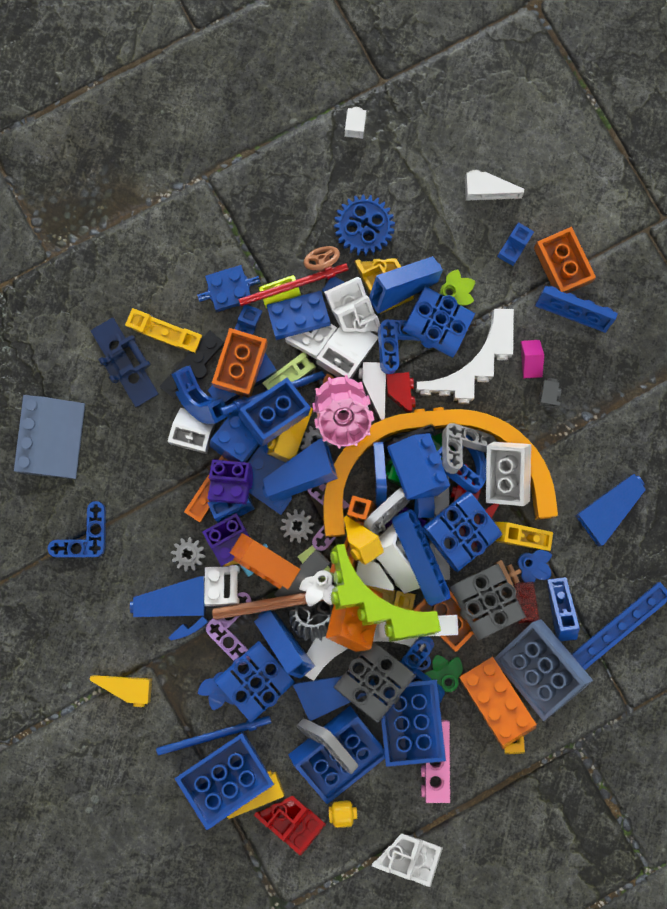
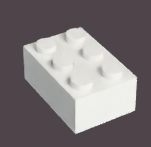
(508, 473)

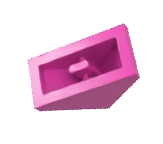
(532, 359)

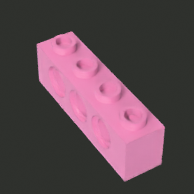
(441, 792)

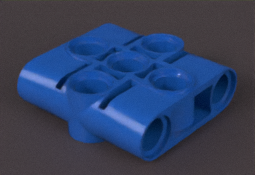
(450, 339)
(460, 550)
(277, 677)

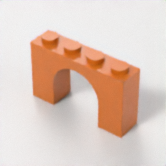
(358, 511)

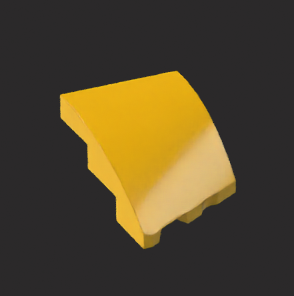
(369, 270)

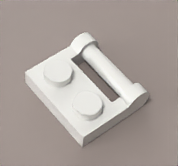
(215, 586)

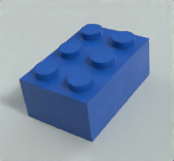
(274, 412)
(234, 439)

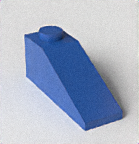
(562, 610)

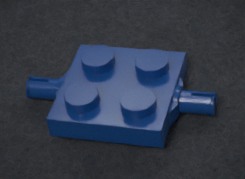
(227, 288)

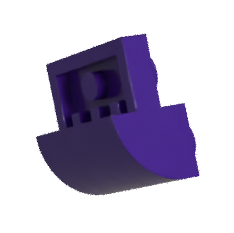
(230, 481)
(224, 536)

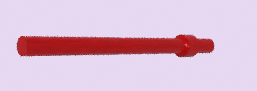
(328, 273)

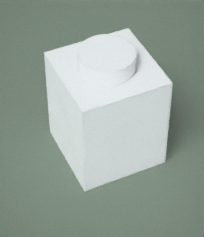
(355, 122)

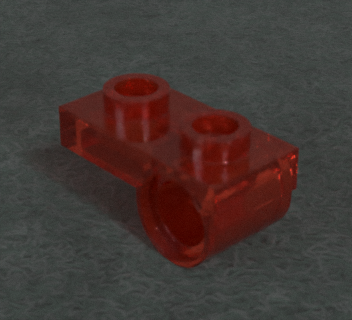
(527, 599)

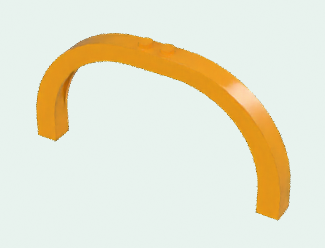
(541, 482)

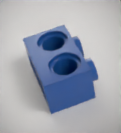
(224, 510)

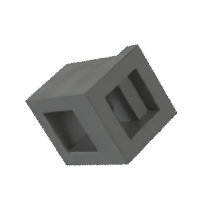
(549, 393)

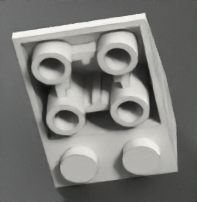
(346, 352)

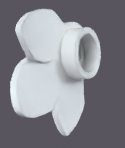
(317, 590)

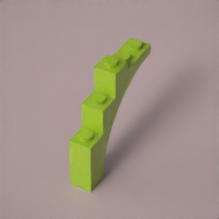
(352, 592)

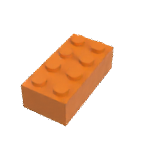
(498, 702)

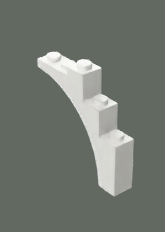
(461, 383)
(324, 651)

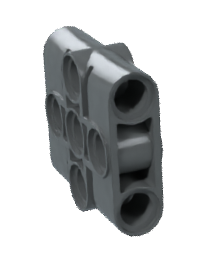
(486, 625)
(397, 673)

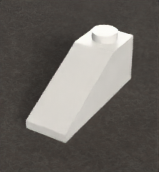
(487, 187)
(374, 384)

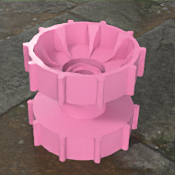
(345, 427)

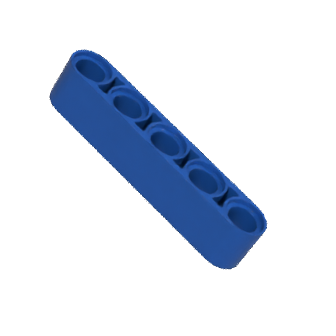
(421, 557)

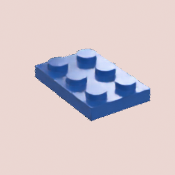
(298, 315)

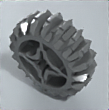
(316, 619)

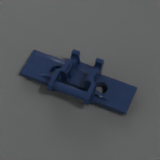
(119, 364)

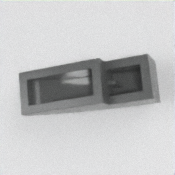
(313, 564)

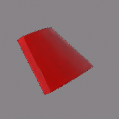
(292, 823)

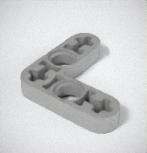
(456, 436)
(385, 512)
(330, 742)

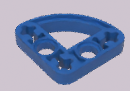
(477, 478)

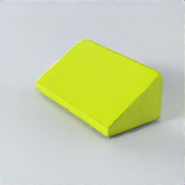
(281, 296)

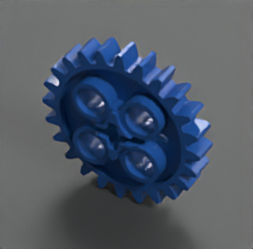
(356, 239)

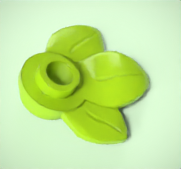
(460, 287)

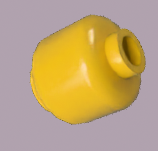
(342, 814)

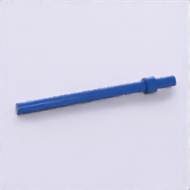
(238, 404)
(214, 735)

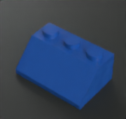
(418, 467)

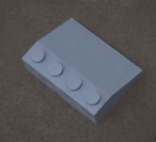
(49, 437)
(542, 669)

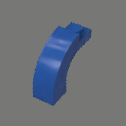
(195, 400)

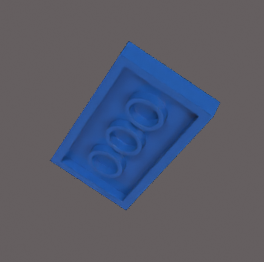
(576, 309)

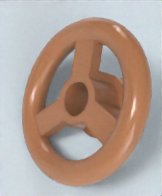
(322, 260)

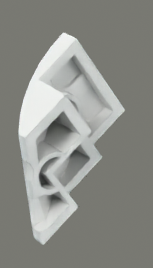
(352, 307)
(410, 859)

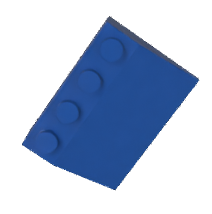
(414, 726)
(320, 766)
(224, 781)

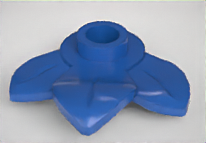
(537, 566)
(216, 695)

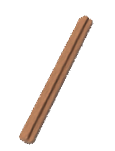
(259, 606)

